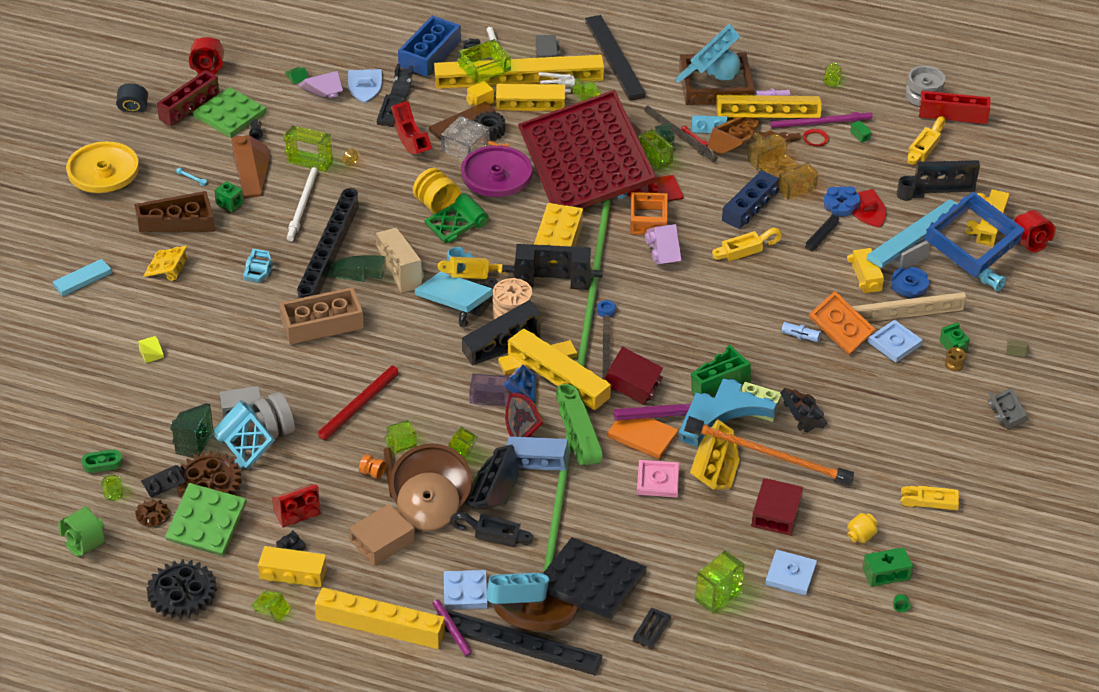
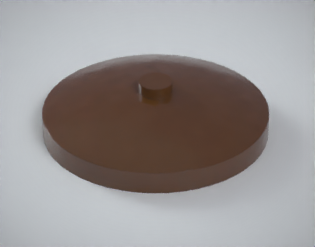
(432, 459)
(538, 616)

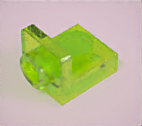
(586, 90)
(272, 603)

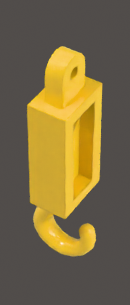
(928, 140)
(745, 245)
(474, 267)

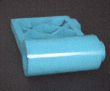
(236, 425)

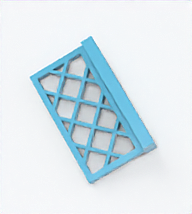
(711, 51)

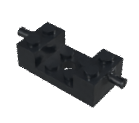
(571, 264)

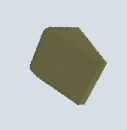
(1016, 348)

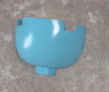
(725, 66)

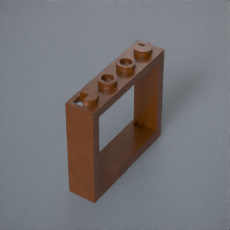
(708, 96)

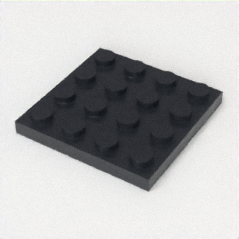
(592, 577)

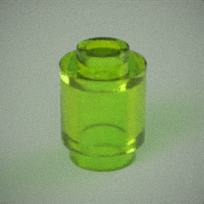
(832, 75)

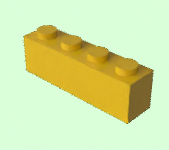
(530, 97)

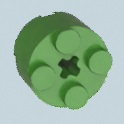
(82, 531)

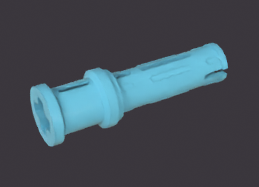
(987, 276)

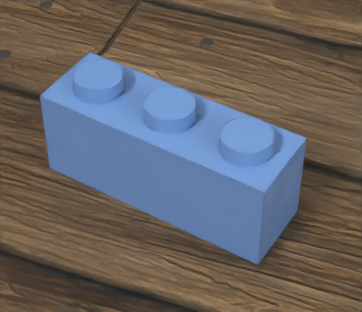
(540, 453)

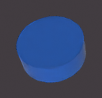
(606, 308)

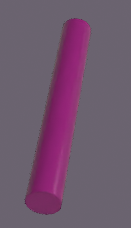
(452, 628)

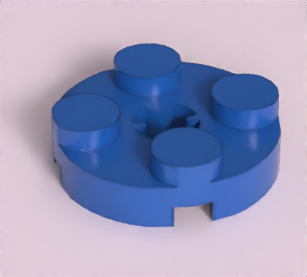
(847, 194)
(901, 281)

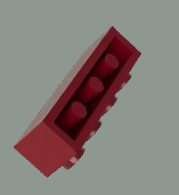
(188, 98)

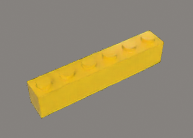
(768, 106)
(558, 368)
(380, 618)

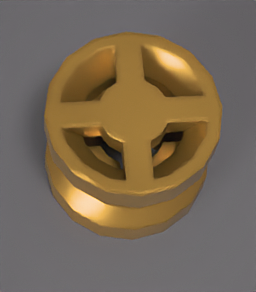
(955, 359)

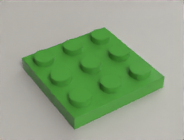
(229, 112)
(206, 519)

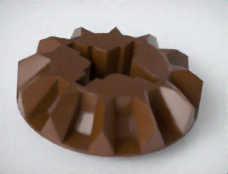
(154, 518)

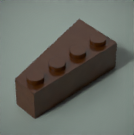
(176, 214)

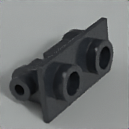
(164, 480)

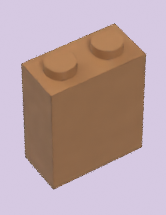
(382, 534)

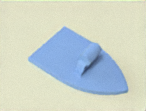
(365, 83)

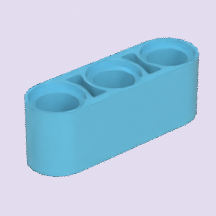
(517, 588)

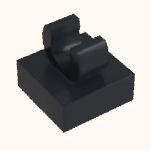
(291, 542)

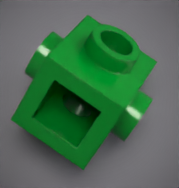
(229, 196)

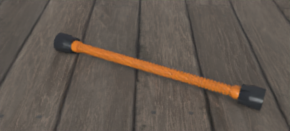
(839, 475)

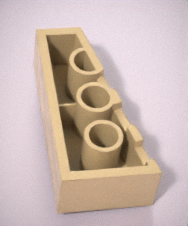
(400, 259)

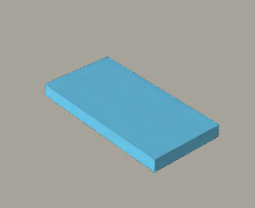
(454, 292)

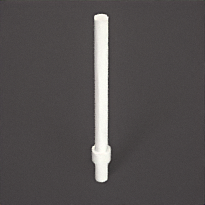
(294, 225)

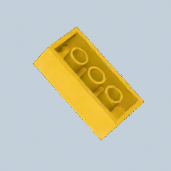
(560, 226)

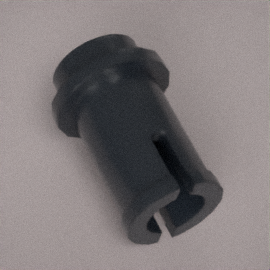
(256, 131)

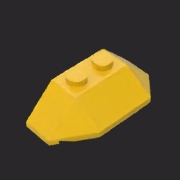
(716, 460)

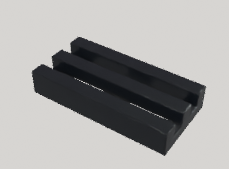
(645, 640)

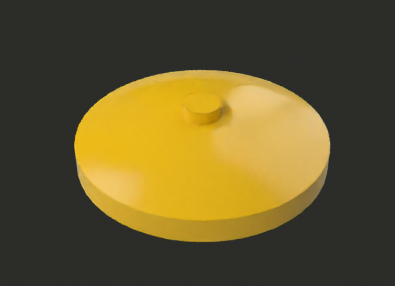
(102, 167)

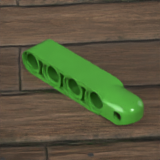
(578, 425)

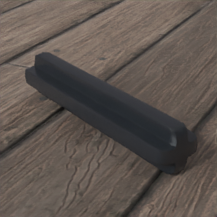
(822, 232)

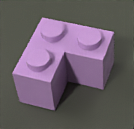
(665, 244)

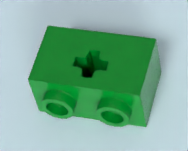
(887, 567)

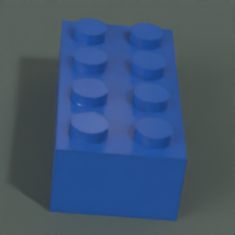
(429, 45)

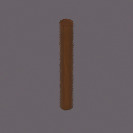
(389, 465)

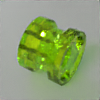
(112, 487)

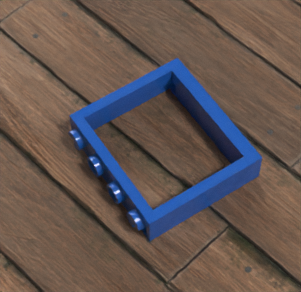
(990, 214)

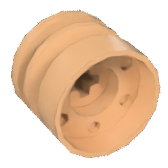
(509, 295)

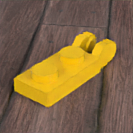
(930, 497)

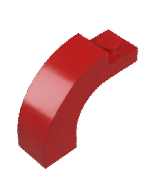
(407, 130)

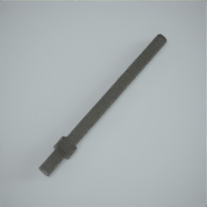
(701, 149)
(606, 346)

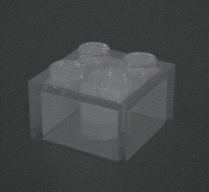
(464, 137)

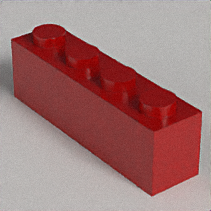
(954, 107)

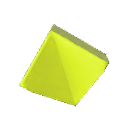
(150, 349)

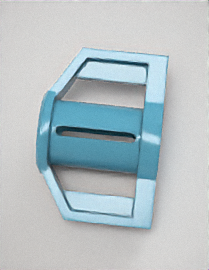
(257, 265)

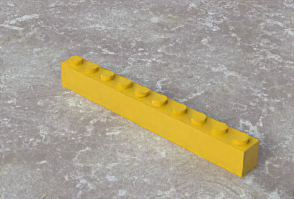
(524, 71)

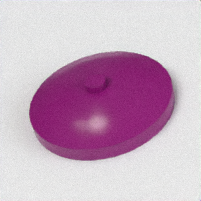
(496, 171)

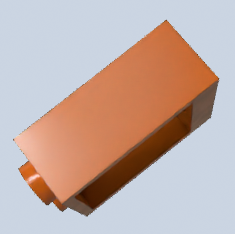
(639, 200)

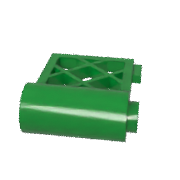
(467, 210)

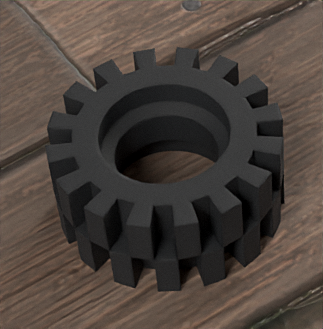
(495, 123)

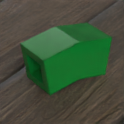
(860, 131)

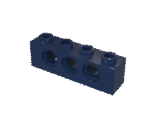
(750, 199)

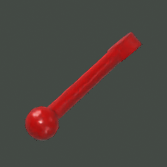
(685, 129)

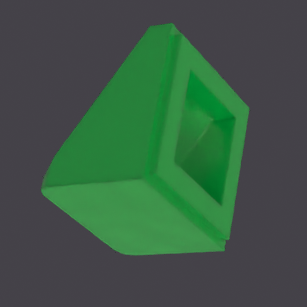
(297, 74)

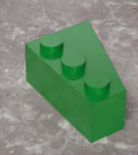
(724, 366)

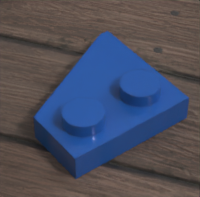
(522, 382)

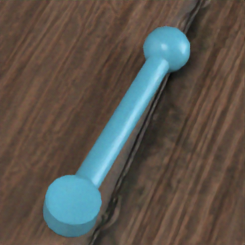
(203, 182)

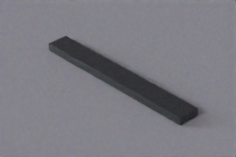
(615, 57)
(526, 643)

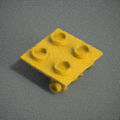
(168, 262)

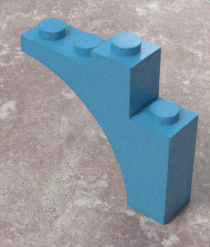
(727, 405)

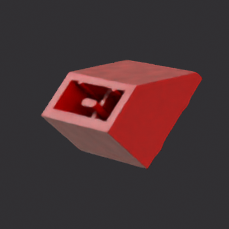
(297, 505)

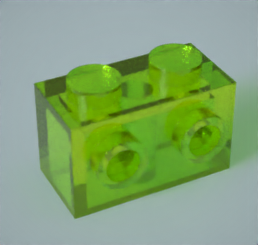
(656, 148)

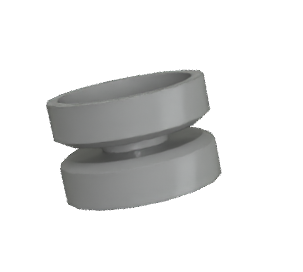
(923, 79)
(274, 414)

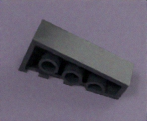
(493, 337)

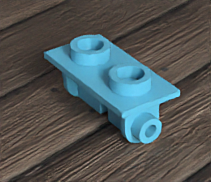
(705, 124)

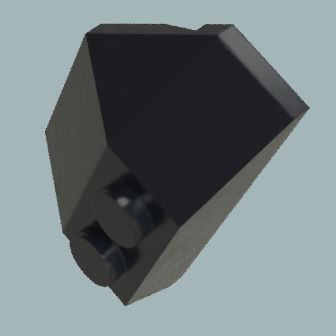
(495, 479)

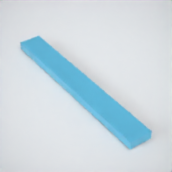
(907, 238)

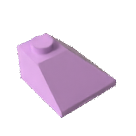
(323, 85)

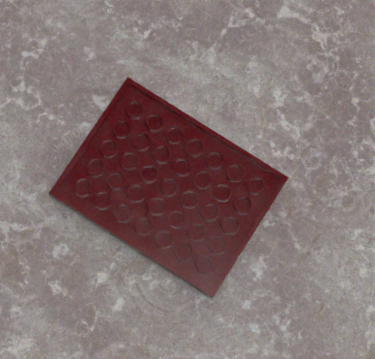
(587, 152)

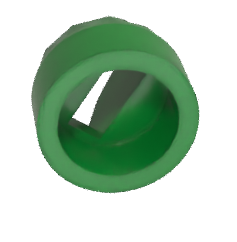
(906, 603)

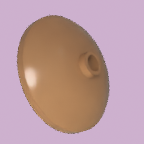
(430, 512)

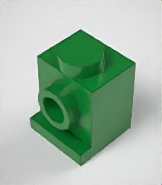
(953, 336)

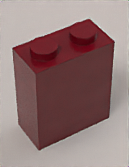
(634, 375)
(777, 506)

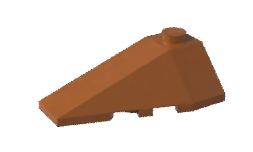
(732, 134)
(251, 164)

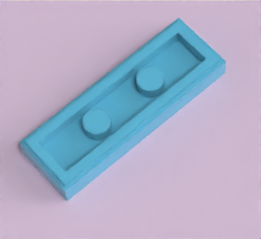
(82, 277)

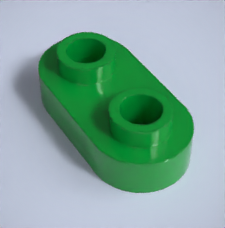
(102, 461)

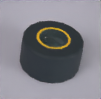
(132, 98)

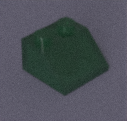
(192, 430)

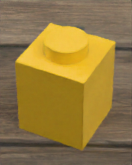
(480, 93)

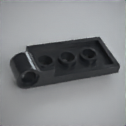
(914, 187)

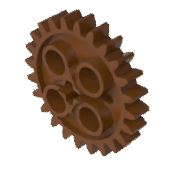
(223, 478)

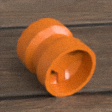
(372, 466)

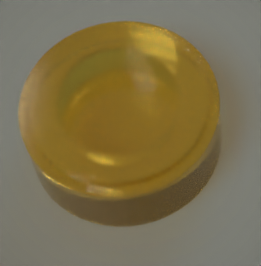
(350, 157)

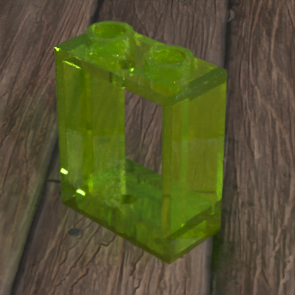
(491, 49)
(305, 159)

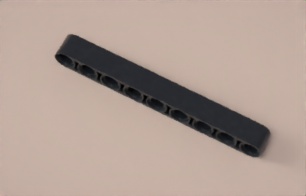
(329, 244)

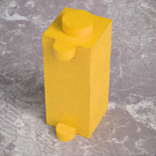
(868, 274)

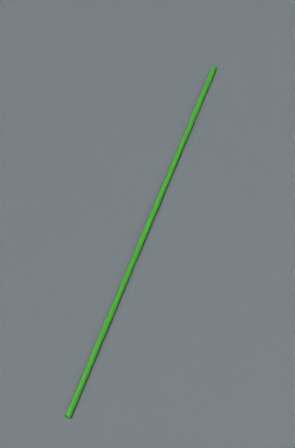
(581, 360)

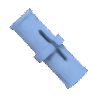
(801, 332)

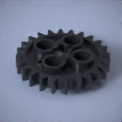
(170, 598)

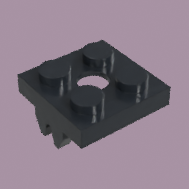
(803, 409)

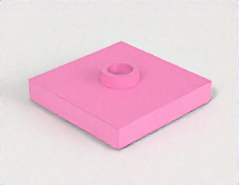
(658, 478)

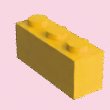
(292, 566)

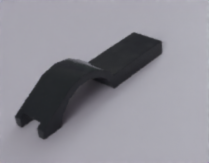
(398, 95)

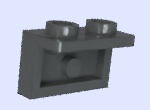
(1008, 408)

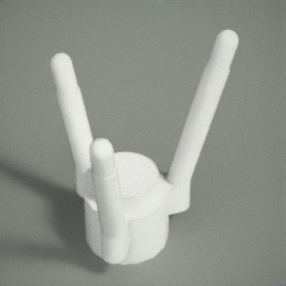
(566, 80)

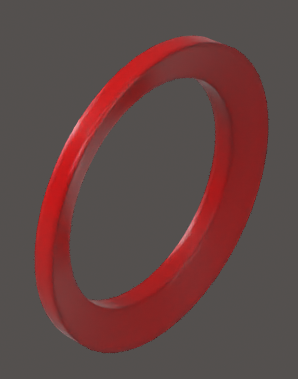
(824, 134)

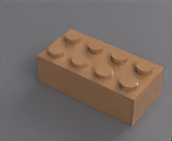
(321, 315)

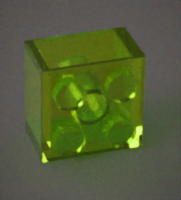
(719, 582)

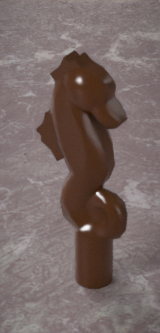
(787, 137)

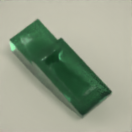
(358, 267)

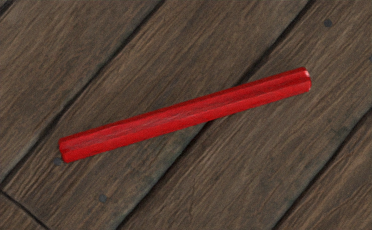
(358, 402)

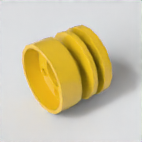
(435, 190)

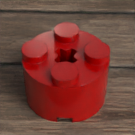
(206, 55)
(1037, 230)

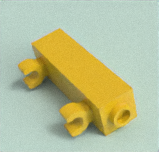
(986, 232)

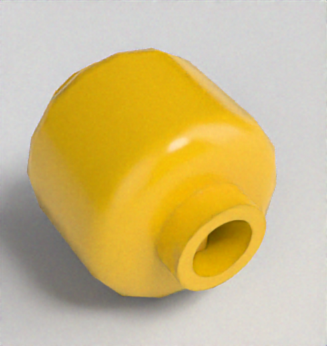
(862, 528)

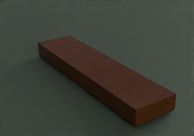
(438, 128)

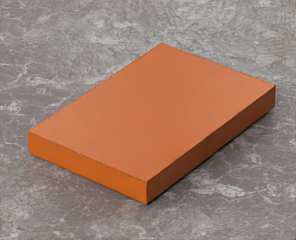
(841, 323)
(644, 435)

